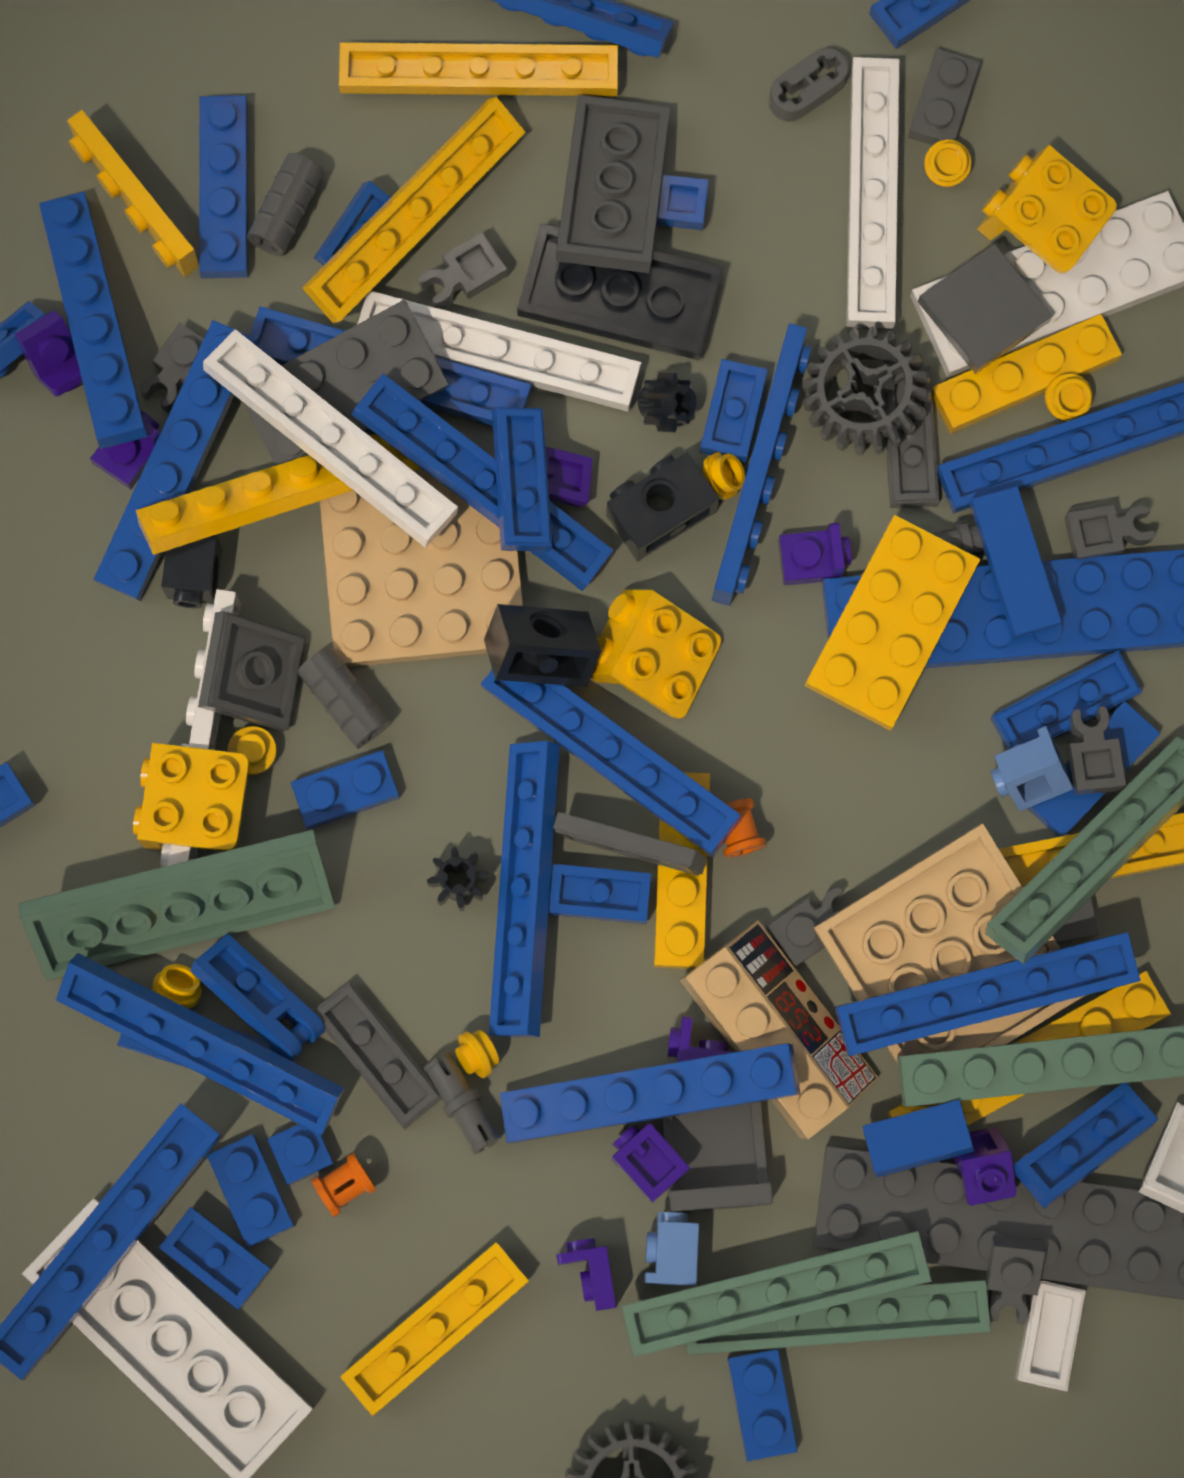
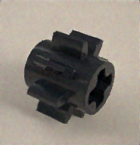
(667, 402)
(456, 865)

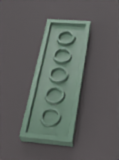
(179, 904)

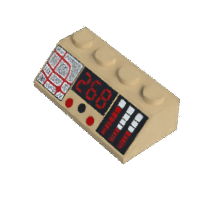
(764, 1002)

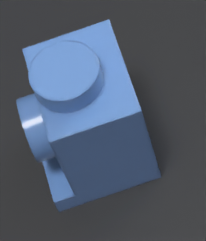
(1031, 772)
(672, 1250)

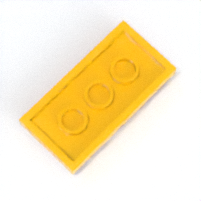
(892, 622)

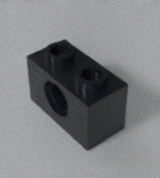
(648, 529)
(542, 645)

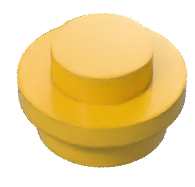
(947, 163)
(1068, 397)
(724, 474)
(257, 746)
(178, 985)
(476, 1053)

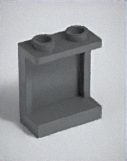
(723, 1156)

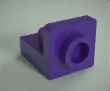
(51, 353)
(128, 460)
(568, 477)
(814, 555)
(680, 1040)
(648, 1160)
(987, 1170)
(596, 1281)

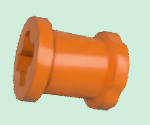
(745, 836)
(350, 1170)

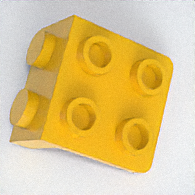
(1049, 209)
(655, 651)
(191, 798)

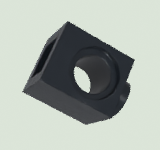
(192, 573)

